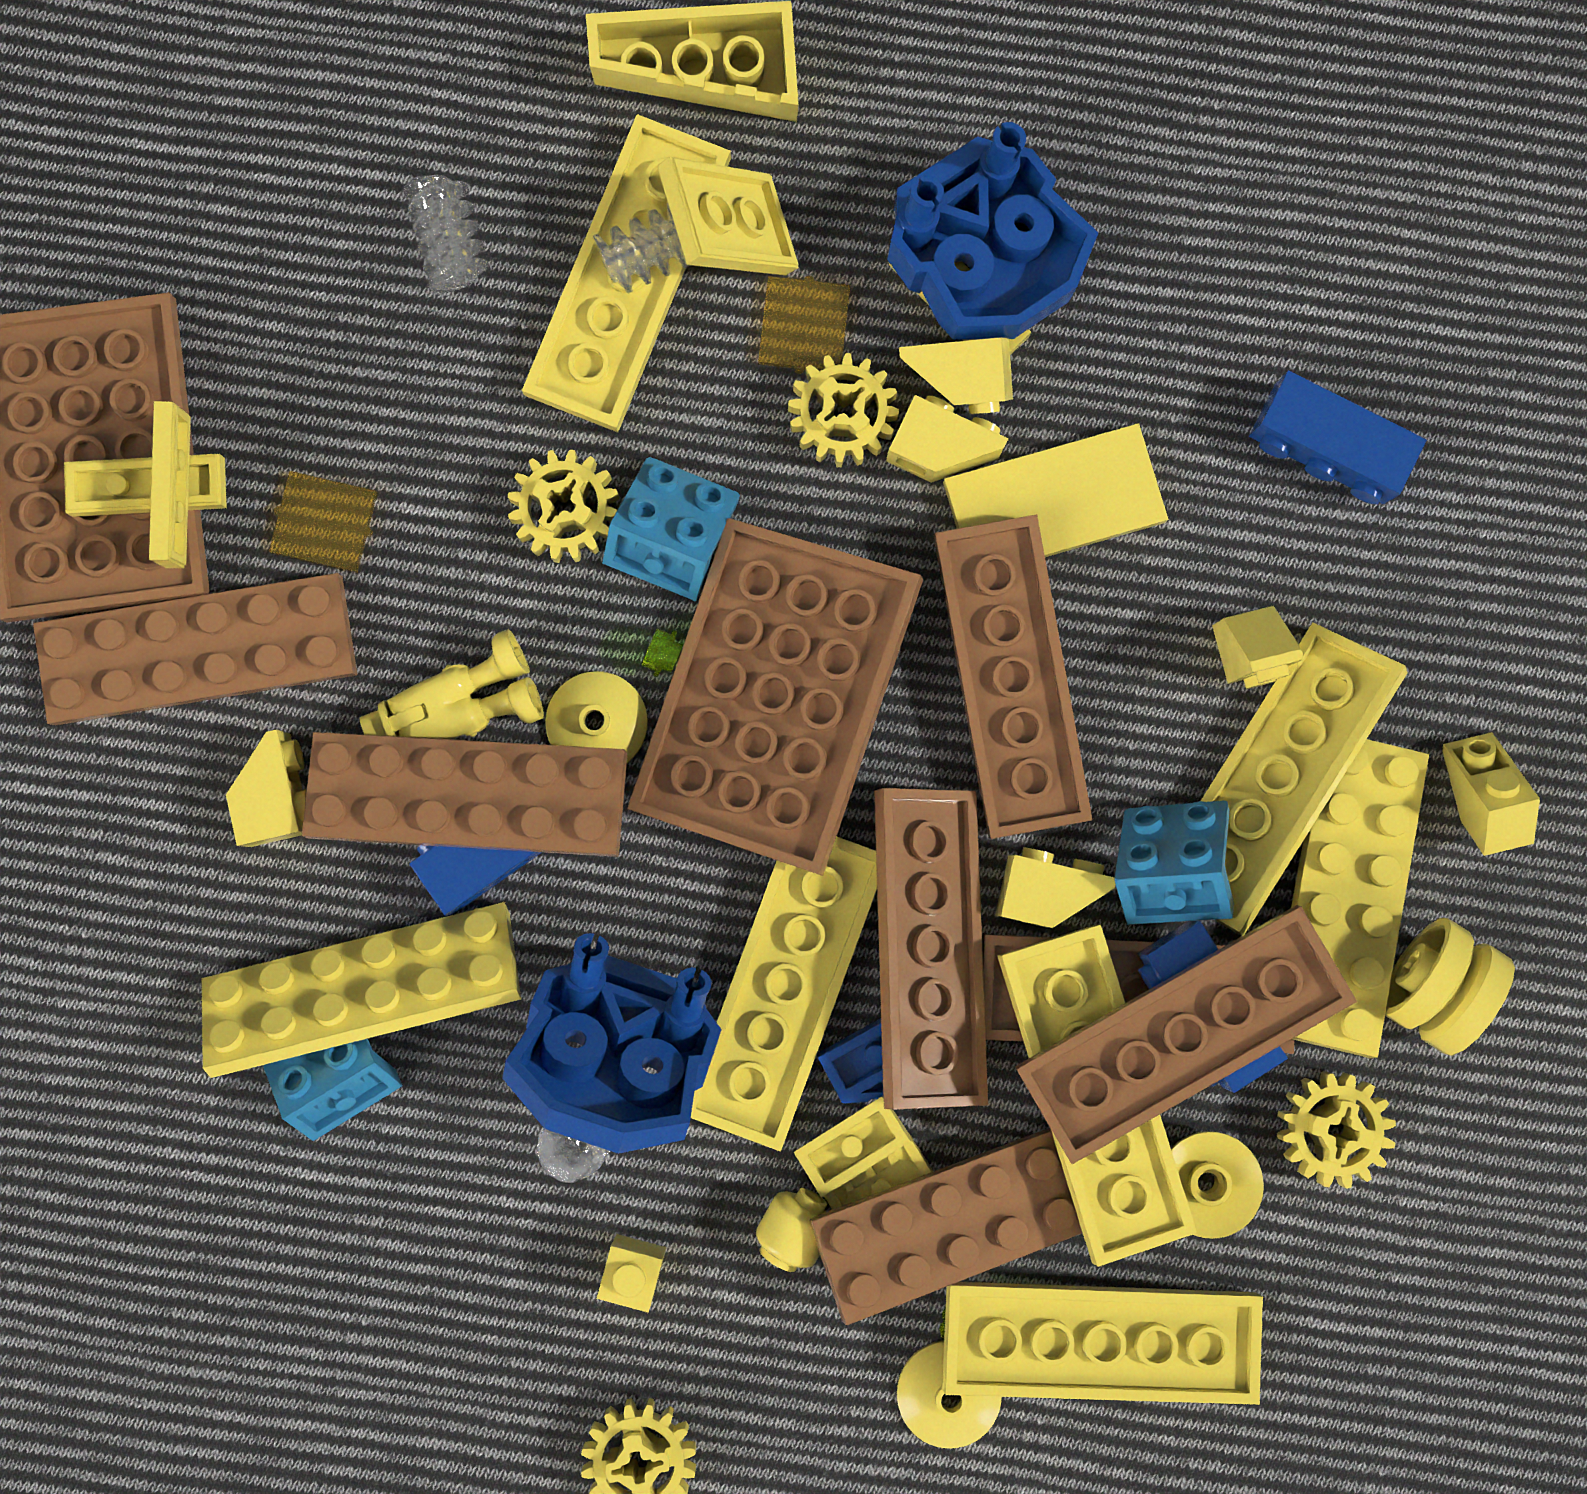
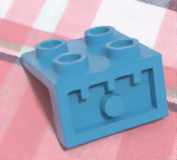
(669, 527)
(1174, 863)
(330, 1086)

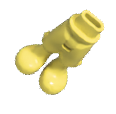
(443, 703)

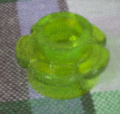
(662, 652)

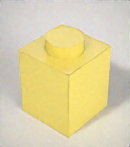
(631, 1273)

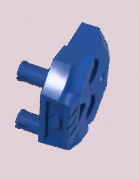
(1012, 273)
(624, 1023)

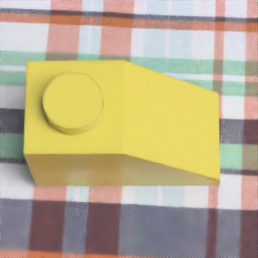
(966, 371)

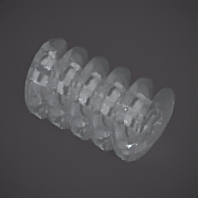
(443, 233)
(641, 249)
(565, 1158)

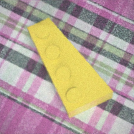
(701, 55)

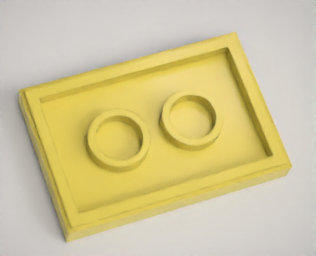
(727, 217)

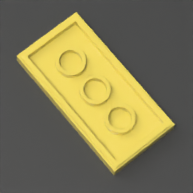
(1076, 489)

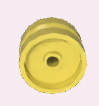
(1448, 986)

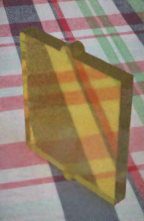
(803, 323)
(323, 521)

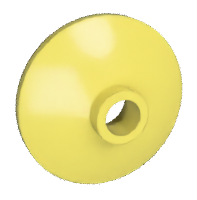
(603, 692)
(1236, 1186)
(921, 1406)

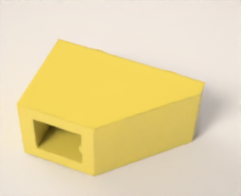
(941, 443)
(1256, 647)
(1491, 794)
(268, 795)
(1048, 892)

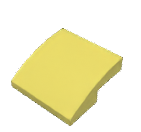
(862, 1156)

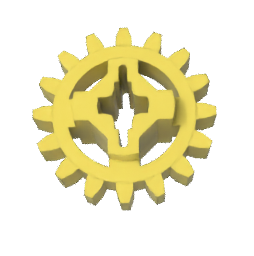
(829, 393)
(552, 525)
(1334, 1149)
(659, 1452)

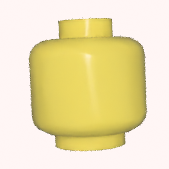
(787, 1232)

